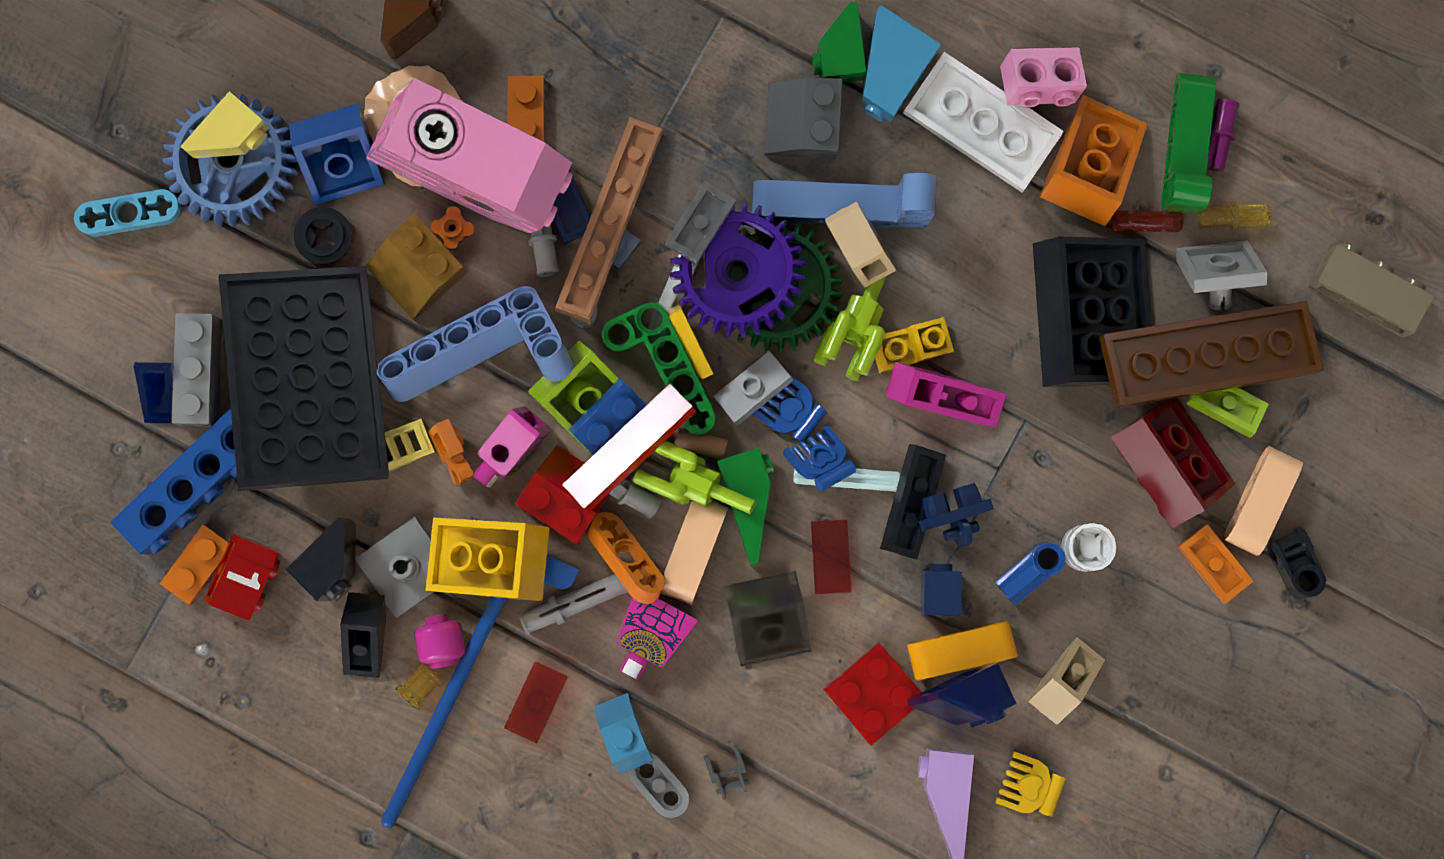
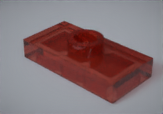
(830, 556)
(536, 702)

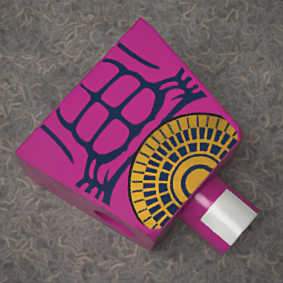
(521, 434)
(652, 634)

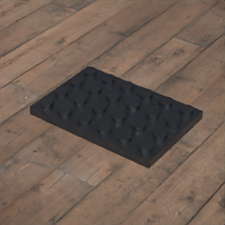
(302, 378)

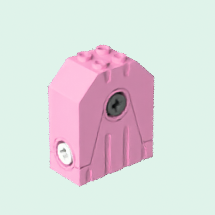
(470, 158)

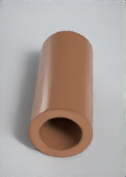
(701, 444)

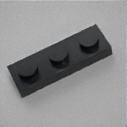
(917, 481)

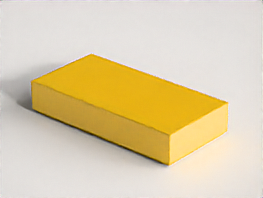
(690, 342)

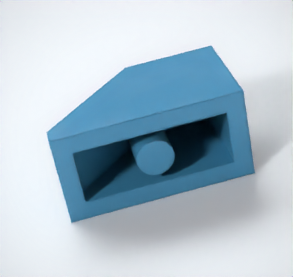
(622, 734)

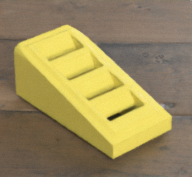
(423, 439)

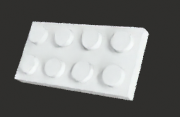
(980, 124)

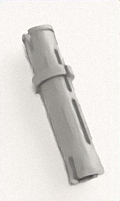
(532, 620)

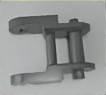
(715, 776)

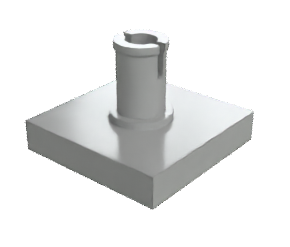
(1221, 269)
(399, 566)

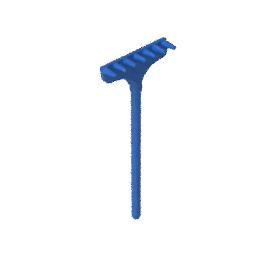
(556, 574)

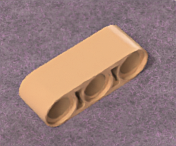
(1263, 500)
(693, 550)

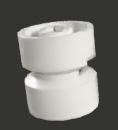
(1088, 547)

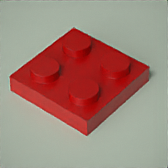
(873, 693)

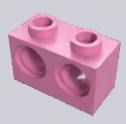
(1042, 69)

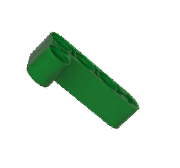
(1185, 178)
(668, 370)

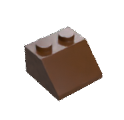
(408, 23)

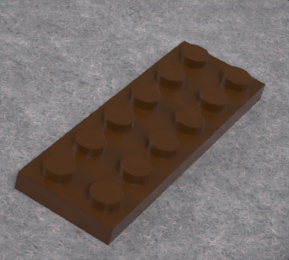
(1211, 354)

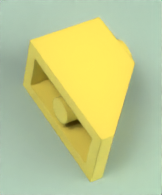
(227, 131)

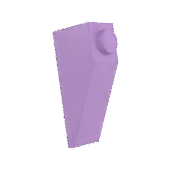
(948, 789)

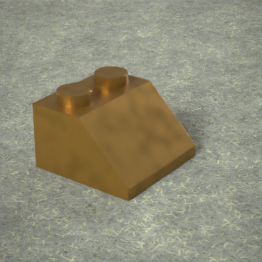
(415, 266)

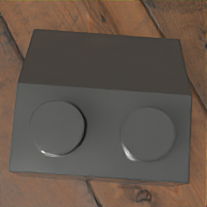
(803, 118)

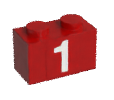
(242, 577)

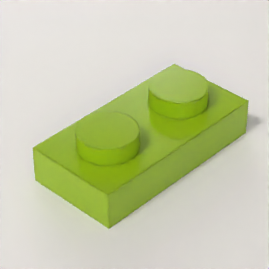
(1232, 408)

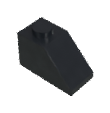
(363, 634)

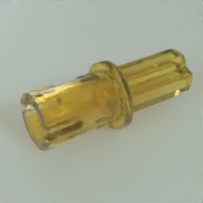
(1234, 216)

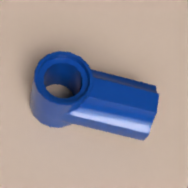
(1028, 574)

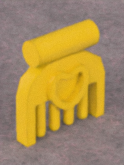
(1035, 787)

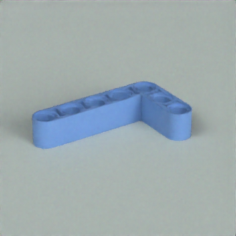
(904, 205)
(475, 339)

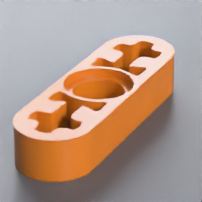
(626, 572)

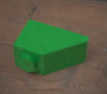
(841, 49)

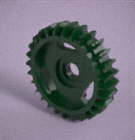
(817, 281)

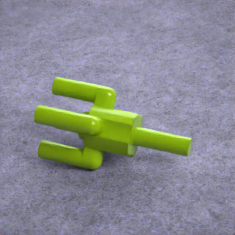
(857, 327)
(691, 481)

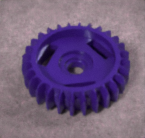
(766, 269)

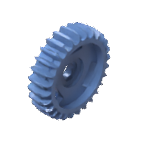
(222, 185)

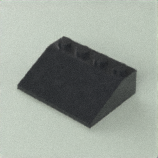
(1086, 292)

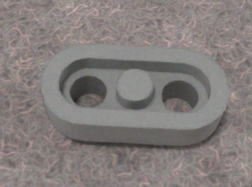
(657, 785)

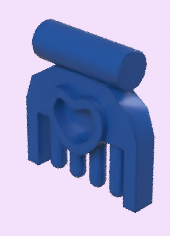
(794, 412)
(824, 462)

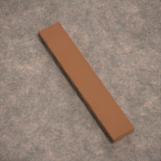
(609, 220)

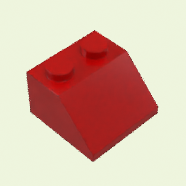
(550, 500)

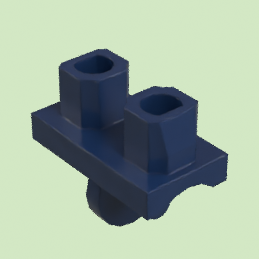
(968, 503)

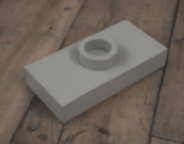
(753, 388)

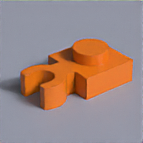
(449, 445)

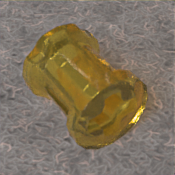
(419, 685)

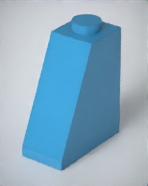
(894, 64)

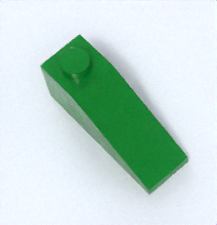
(748, 475)

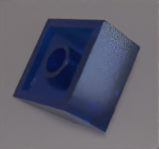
(969, 698)

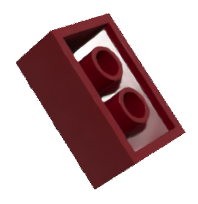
(1173, 462)

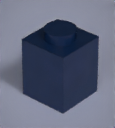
(941, 591)

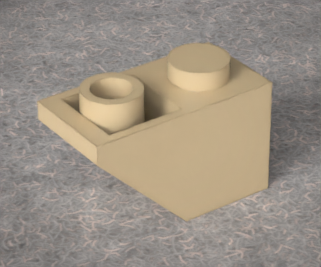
(860, 244)

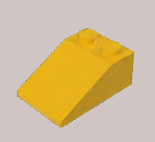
(487, 558)

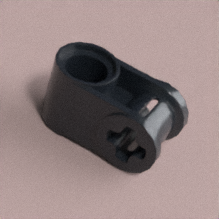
(1296, 561)

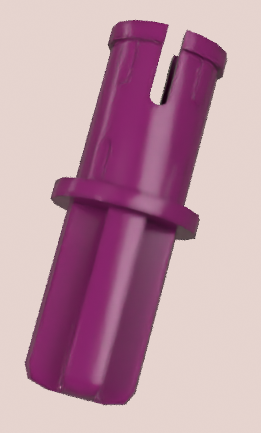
(1221, 134)

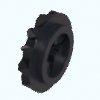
(306, 239)

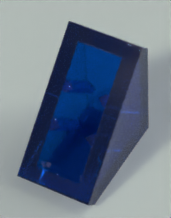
(155, 390)

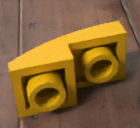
(914, 344)

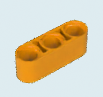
(962, 650)

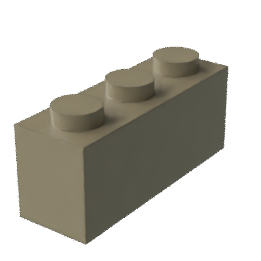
(1371, 289)

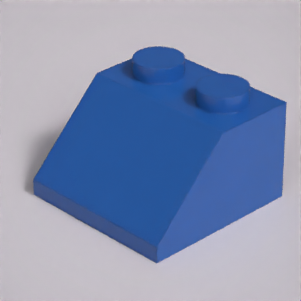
(334, 154)

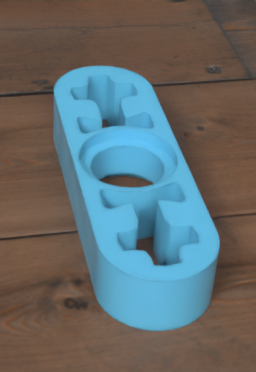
(103, 227)

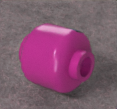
(439, 641)

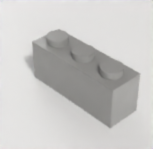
(196, 370)

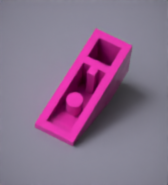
(945, 395)

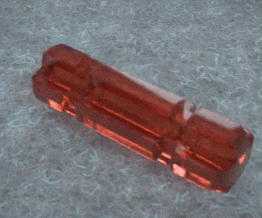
(1147, 221)

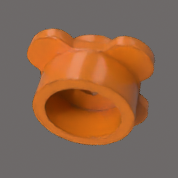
(452, 238)

